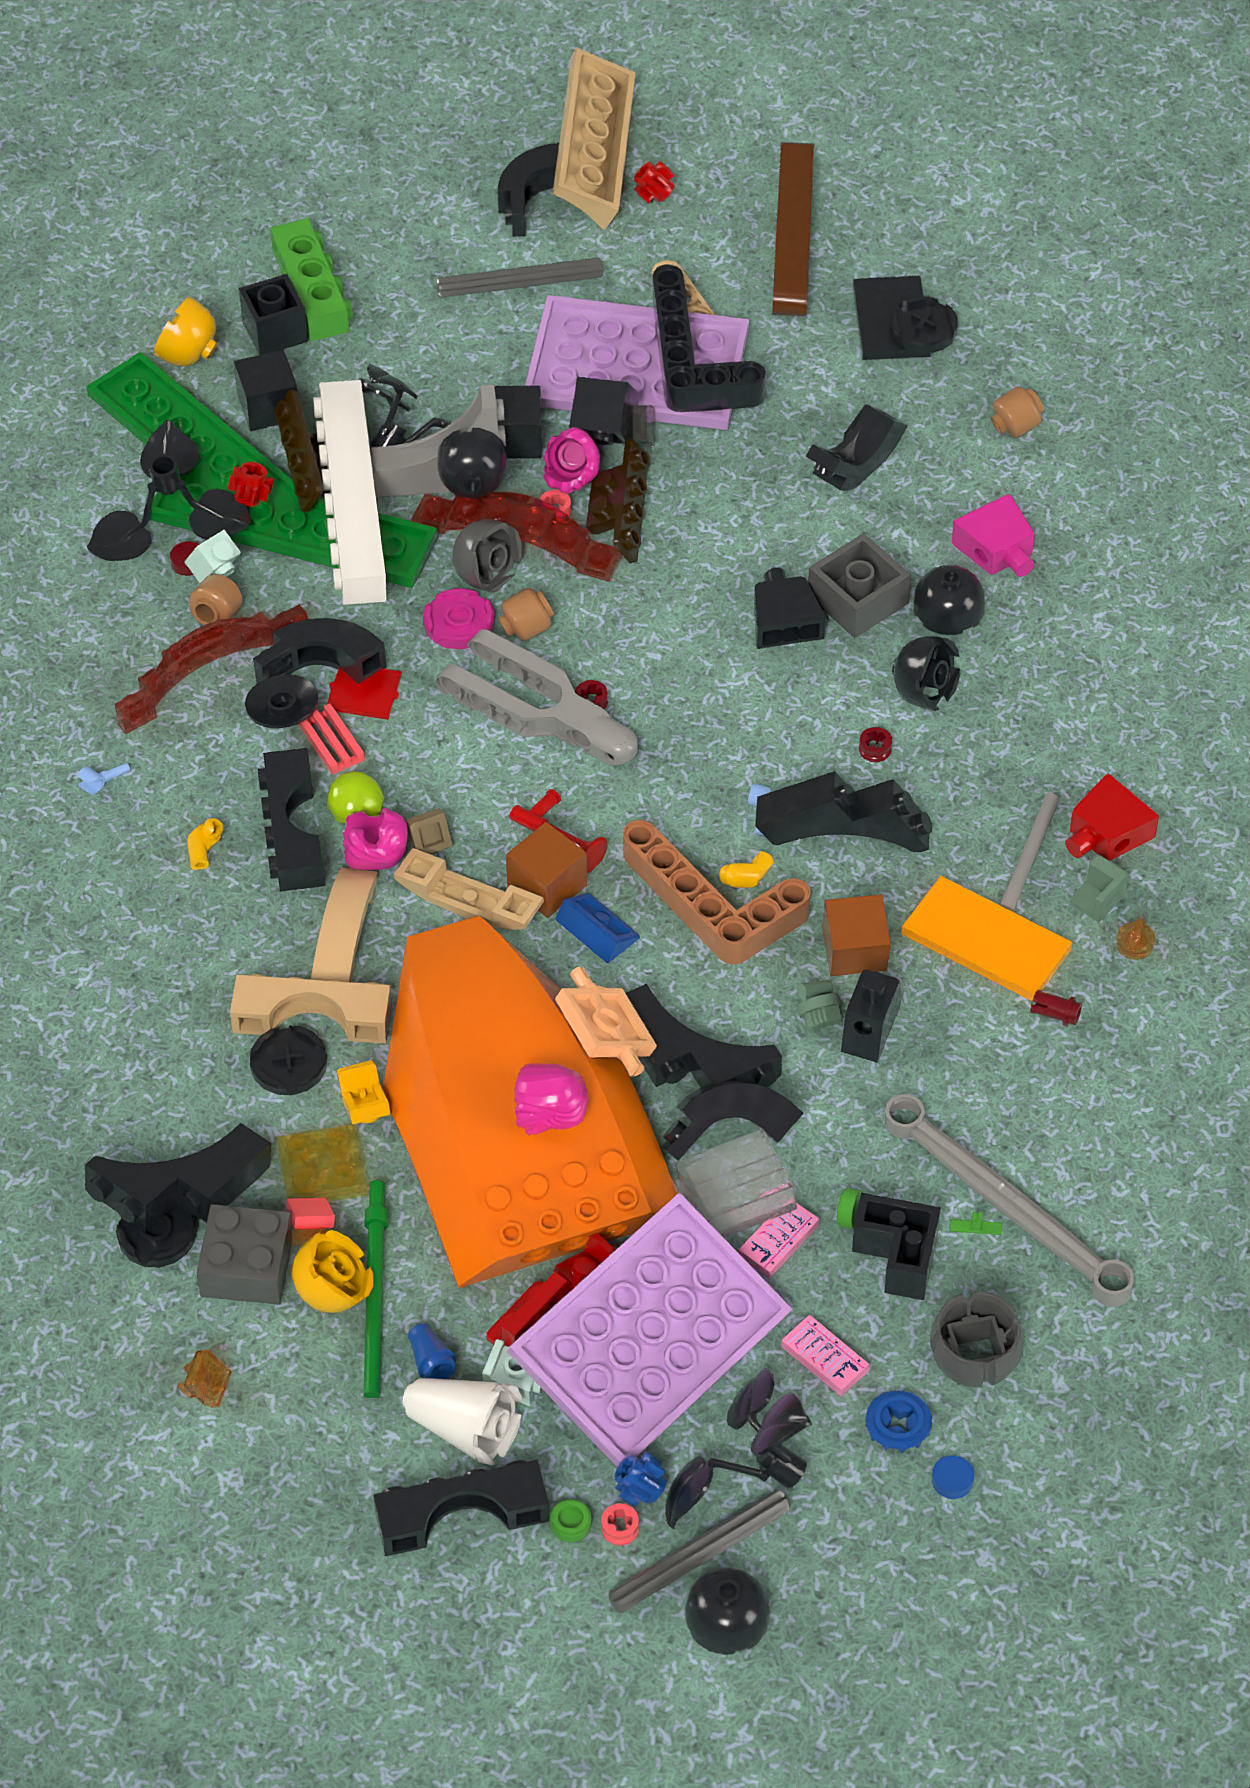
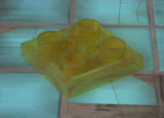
(322, 1164)

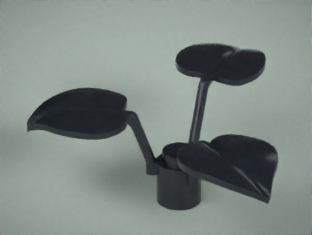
(391, 433)
(164, 460)
(776, 1461)

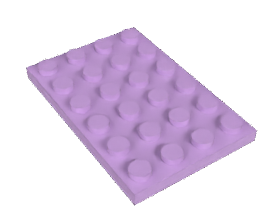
(622, 345)
(649, 1330)

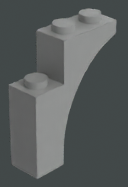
(413, 465)

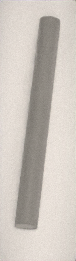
(1029, 851)

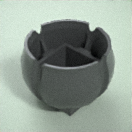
(975, 1320)

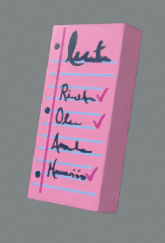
(778, 1240)
(825, 1355)

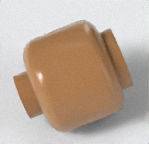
(1017, 412)
(215, 599)
(526, 614)

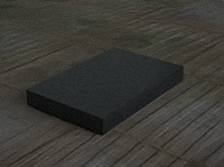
(874, 303)

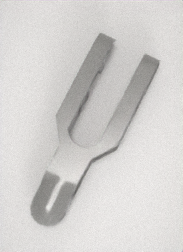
(570, 720)

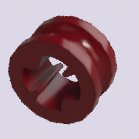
(593, 687)
(871, 753)

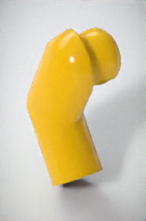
(746, 874)

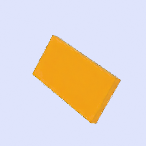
(986, 938)

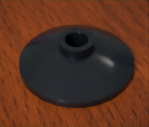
(281, 701)

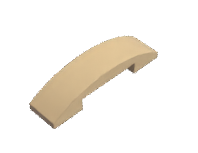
(432, 881)
(343, 924)

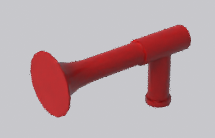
(533, 819)

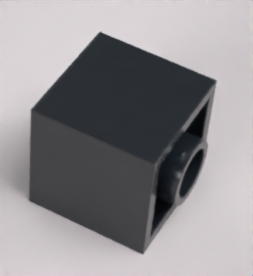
(273, 314)
(261, 385)
(604, 409)
(521, 420)

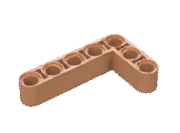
(728, 932)

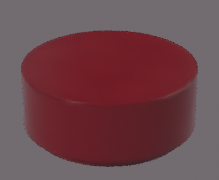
(178, 556)

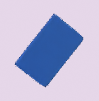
(596, 926)

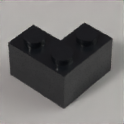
(904, 1235)

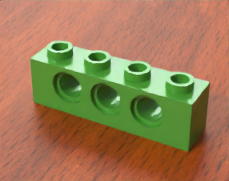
(310, 271)

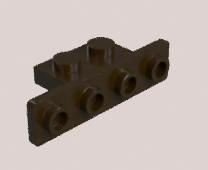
(301, 451)
(618, 500)

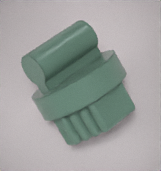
(819, 1004)

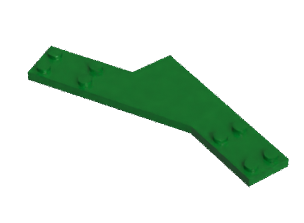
(145, 397)

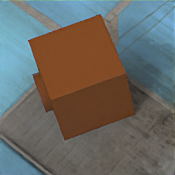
(548, 867)
(856, 935)

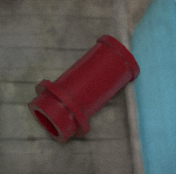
(1056, 1007)

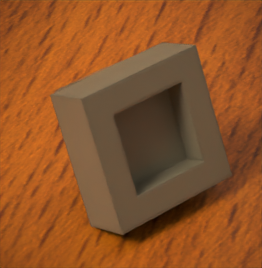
(429, 831)

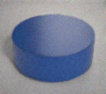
(952, 1477)

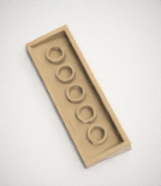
(594, 136)

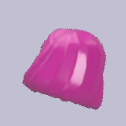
(571, 460)
(374, 840)
(549, 1098)

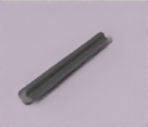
(519, 277)
(698, 1551)

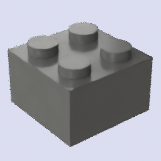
(859, 585)
(245, 1254)

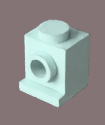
(213, 557)
(505, 1369)

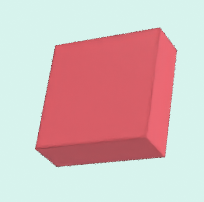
(310, 1213)

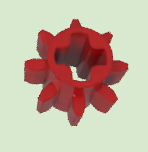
(654, 182)
(250, 484)

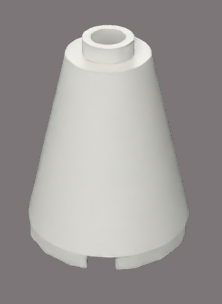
(467, 1414)

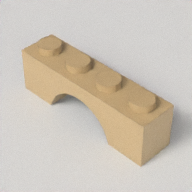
(266, 1002)

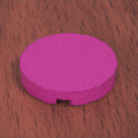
(457, 628)

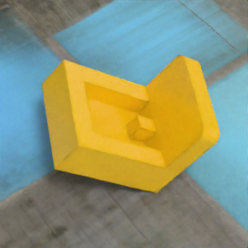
(362, 1092)

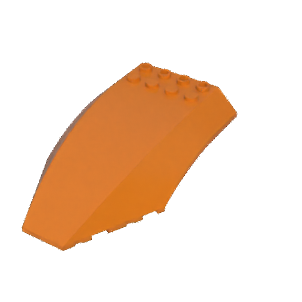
(501, 1197)

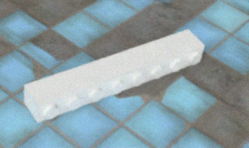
(351, 493)

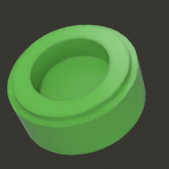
(848, 1207)
(570, 1520)

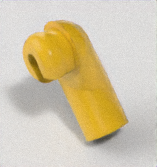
(202, 840)

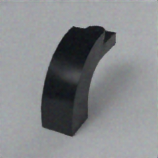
(522, 180)
(860, 452)
(322, 643)
(730, 1100)

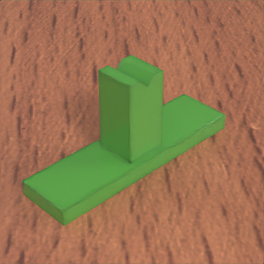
(976, 1225)

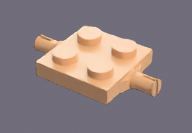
(605, 1022)

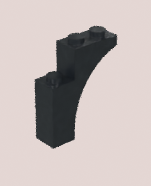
(833, 808)
(686, 1051)
(208, 1177)

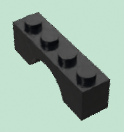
(297, 853)
(509, 1493)

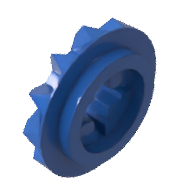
(901, 1405)

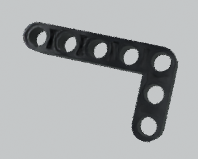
(692, 385)

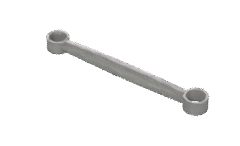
(1010, 1201)

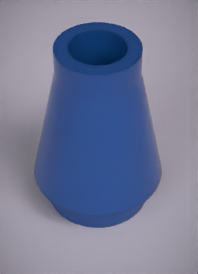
(431, 1354)

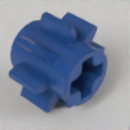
(640, 1479)

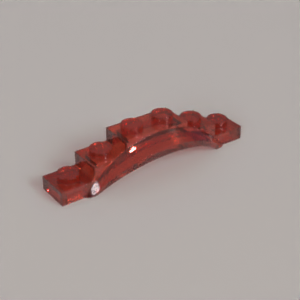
(535, 522)
(195, 651)

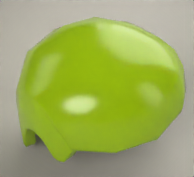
(354, 793)

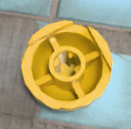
(188, 335)
(331, 1273)

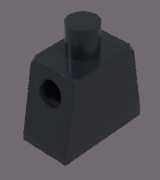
(786, 611)
(877, 1003)

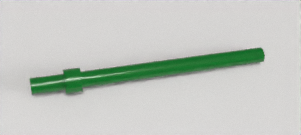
(376, 1222)

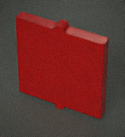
(369, 698)

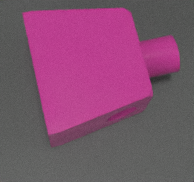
(996, 537)

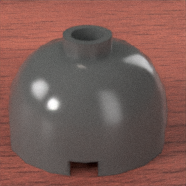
(486, 548)

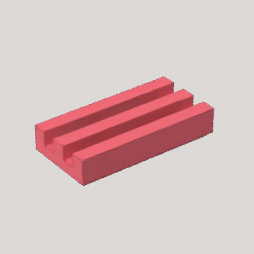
(319, 719)

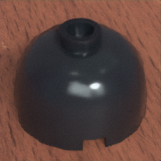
(472, 463)
(949, 600)
(924, 664)
(727, 1611)

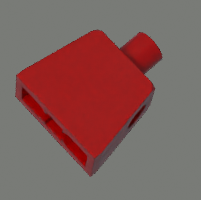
(1110, 821)

